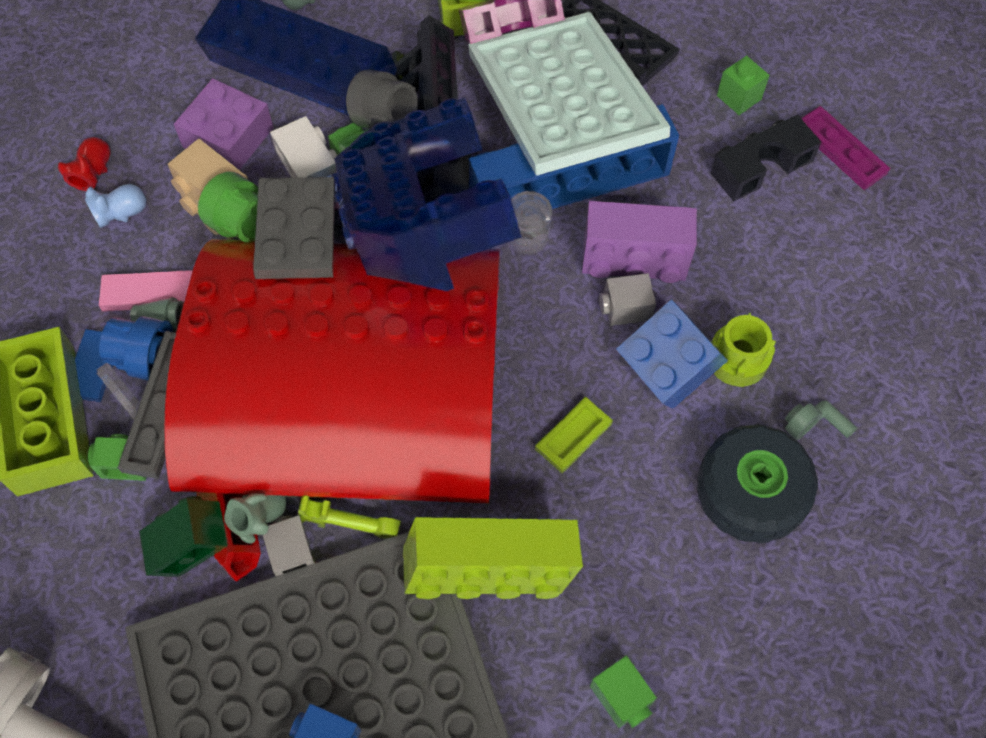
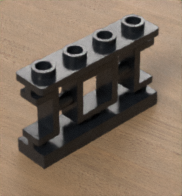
(430, 64)

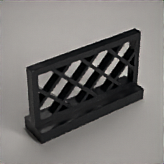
(625, 25)

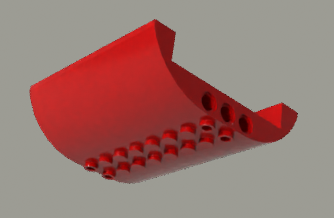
(332, 381)

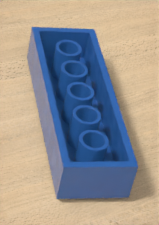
(578, 180)

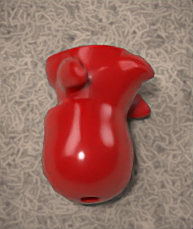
(89, 163)

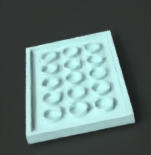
(567, 93)

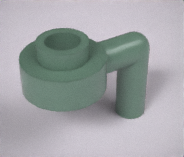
(803, 419)

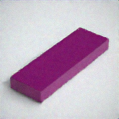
(845, 149)

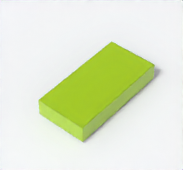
(573, 435)

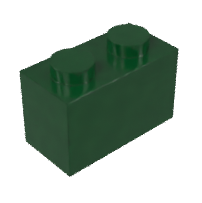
(183, 537)

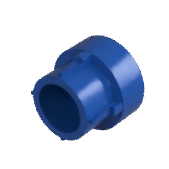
(133, 344)

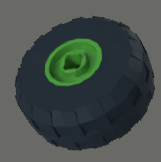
(757, 483)

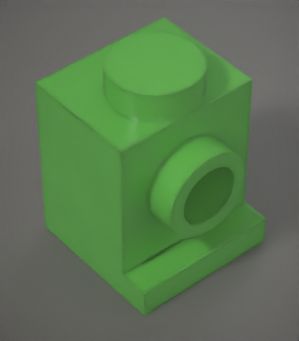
(105, 457)

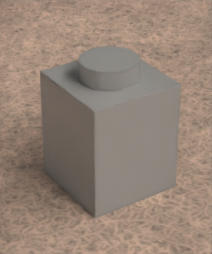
(628, 299)
(288, 545)

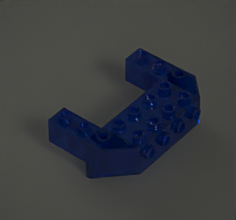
(387, 209)

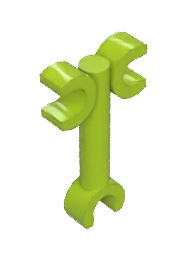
(322, 513)

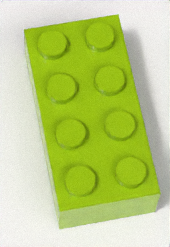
(41, 414)
(490, 557)

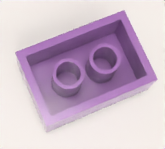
(639, 240)

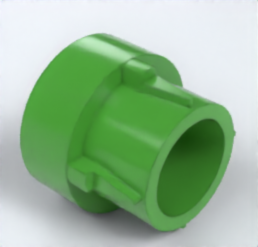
(230, 206)

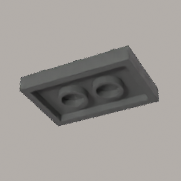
(295, 228)

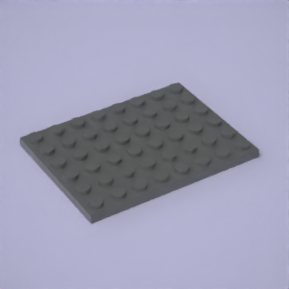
(318, 637)

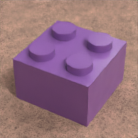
(226, 122)

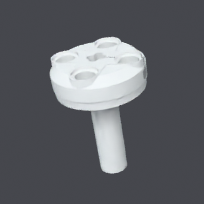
(20, 686)

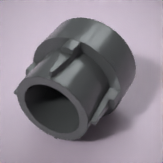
(379, 98)

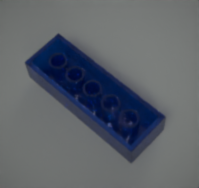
(290, 50)

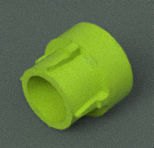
(757, 347)

